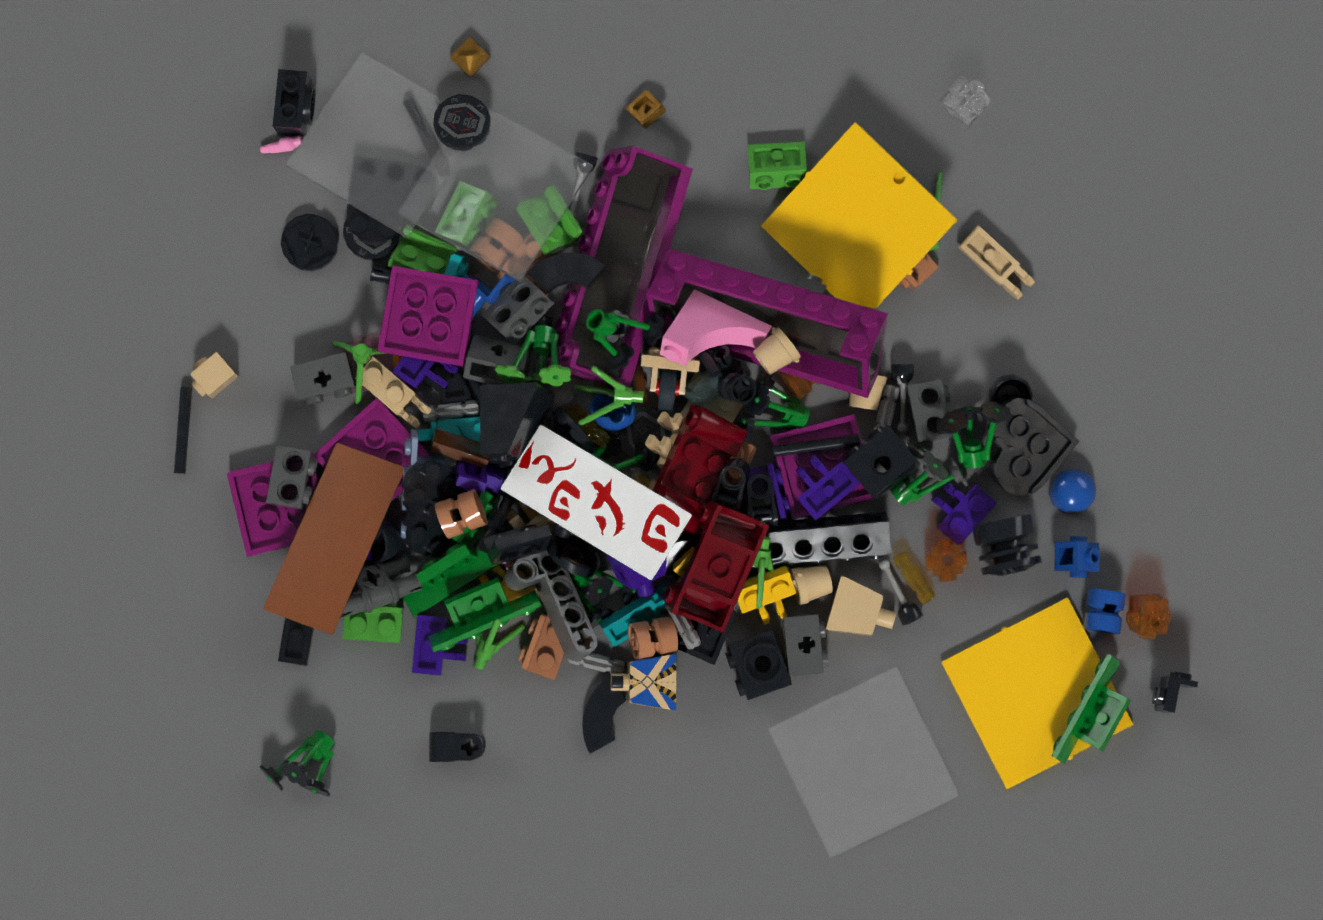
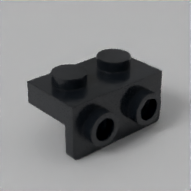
(1167, 693)

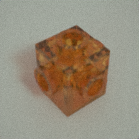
(938, 569)
(1148, 615)

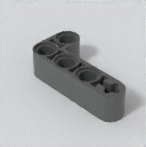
(555, 605)

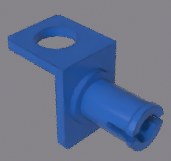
(485, 293)

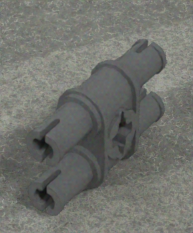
(375, 589)

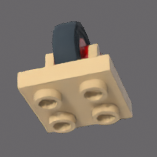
(667, 386)

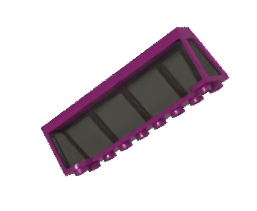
(630, 235)

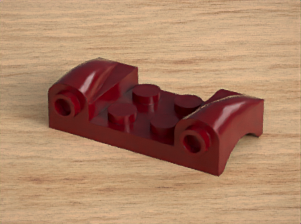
(697, 460)
(717, 566)

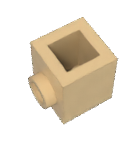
(212, 375)

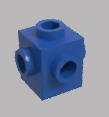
(1077, 557)

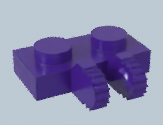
(415, 370)
(478, 478)
(828, 490)
(966, 514)
(424, 659)

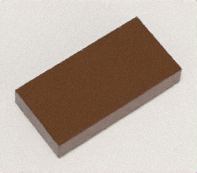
(458, 448)

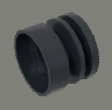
(1006, 545)

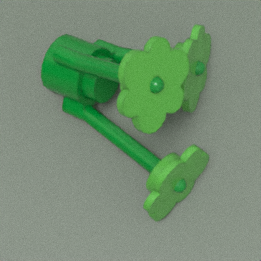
(542, 340)

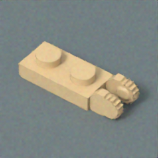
(994, 260)
(392, 391)

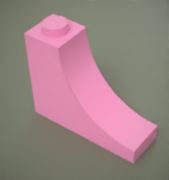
(708, 324)

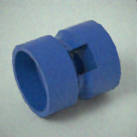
(1106, 621)

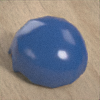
(615, 419)
(1072, 491)

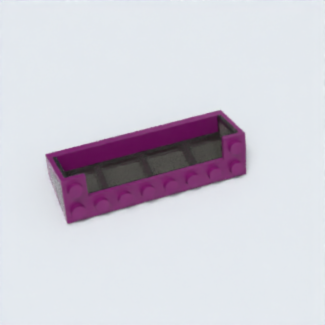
(834, 337)

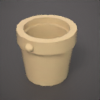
(776, 351)
(874, 397)
(811, 583)

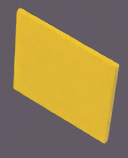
(859, 220)
(1025, 688)

